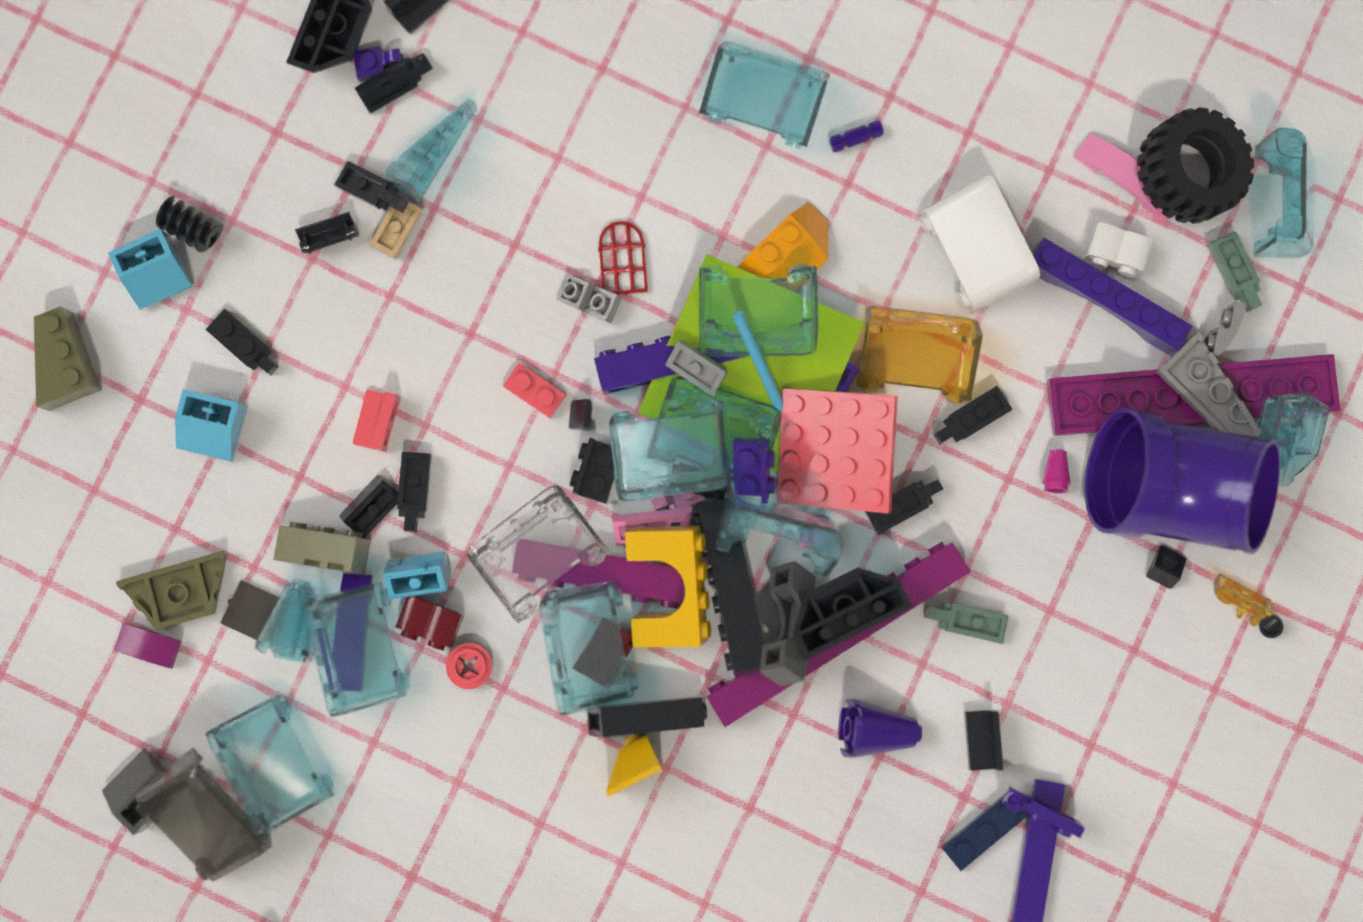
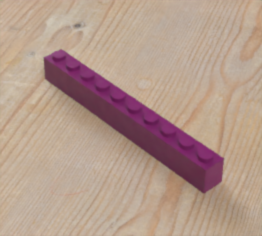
(920, 581)

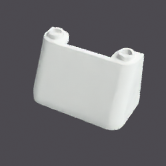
(981, 243)

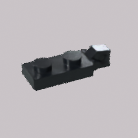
(393, 82)
(369, 188)
(241, 342)
(974, 416)
(413, 488)
(904, 505)

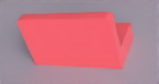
(376, 420)

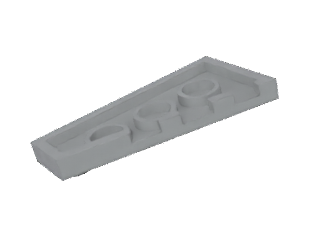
(1203, 386)

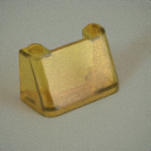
(919, 351)

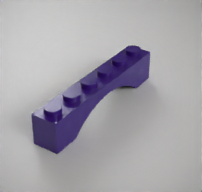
(1143, 316)

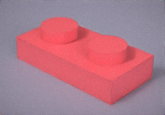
(534, 390)

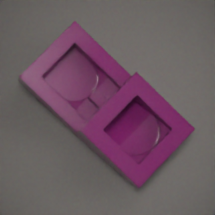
(147, 645)

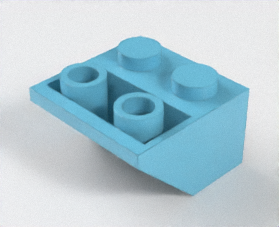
(150, 269)
(208, 425)

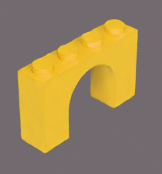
(683, 550)

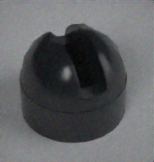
(1274, 630)

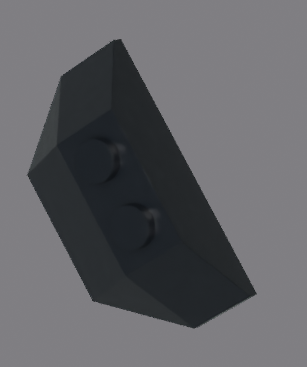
(329, 34)
(847, 609)

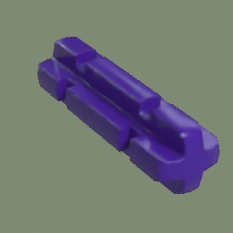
(856, 136)

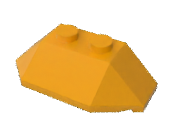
(795, 241)

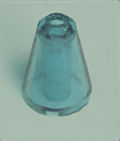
(287, 627)

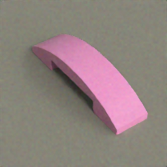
(1118, 167)

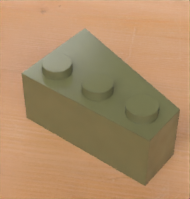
(61, 360)
(322, 548)

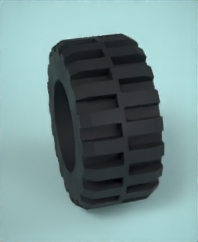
(1221, 147)

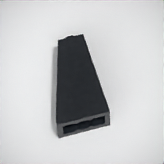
(646, 717)

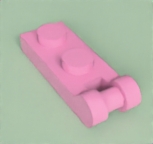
(660, 518)

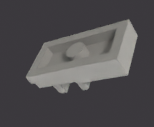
(696, 367)

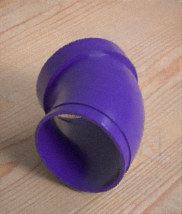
(1181, 482)

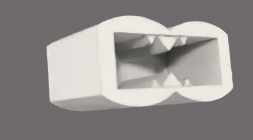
(1118, 249)

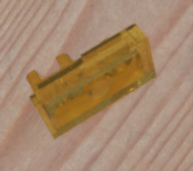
(1244, 598)

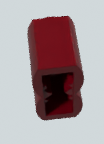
(429, 622)

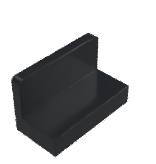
(413, 13)
(983, 740)

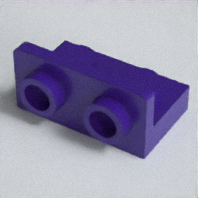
(752, 468)

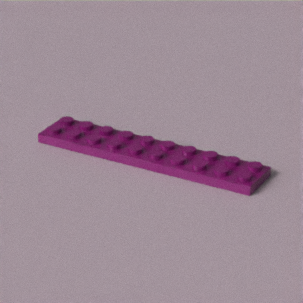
(1086, 401)

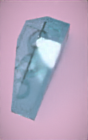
(423, 160)

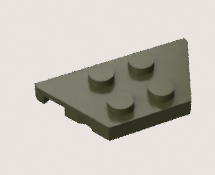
(177, 591)

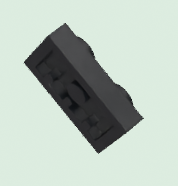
(596, 472)

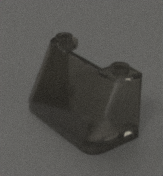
(201, 818)

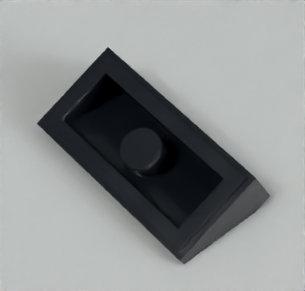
(370, 506)

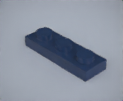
(982, 833)

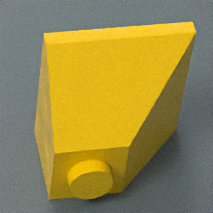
(634, 762)

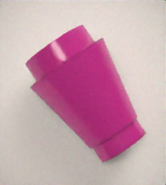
(1057, 472)

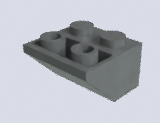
(123, 788)

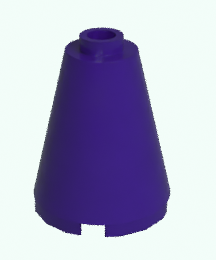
(875, 730)

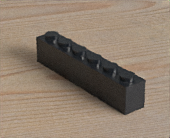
(734, 594)

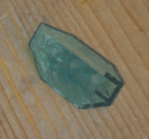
(1298, 426)

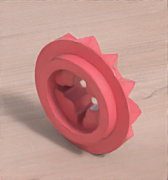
(455, 667)

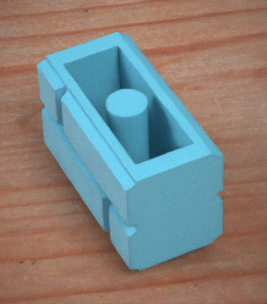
(417, 575)

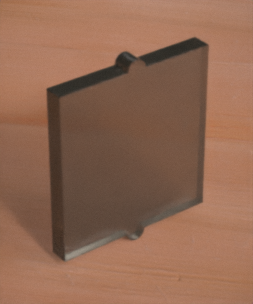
(249, 609)

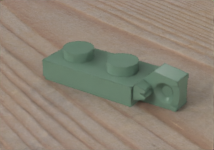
(1236, 269)
(970, 621)

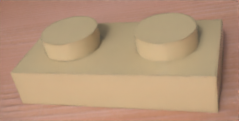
(396, 230)

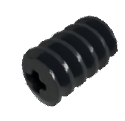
(186, 226)

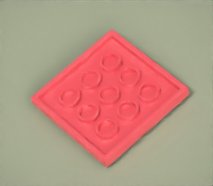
(837, 450)

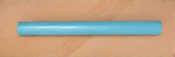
(758, 359)

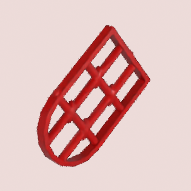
(630, 268)

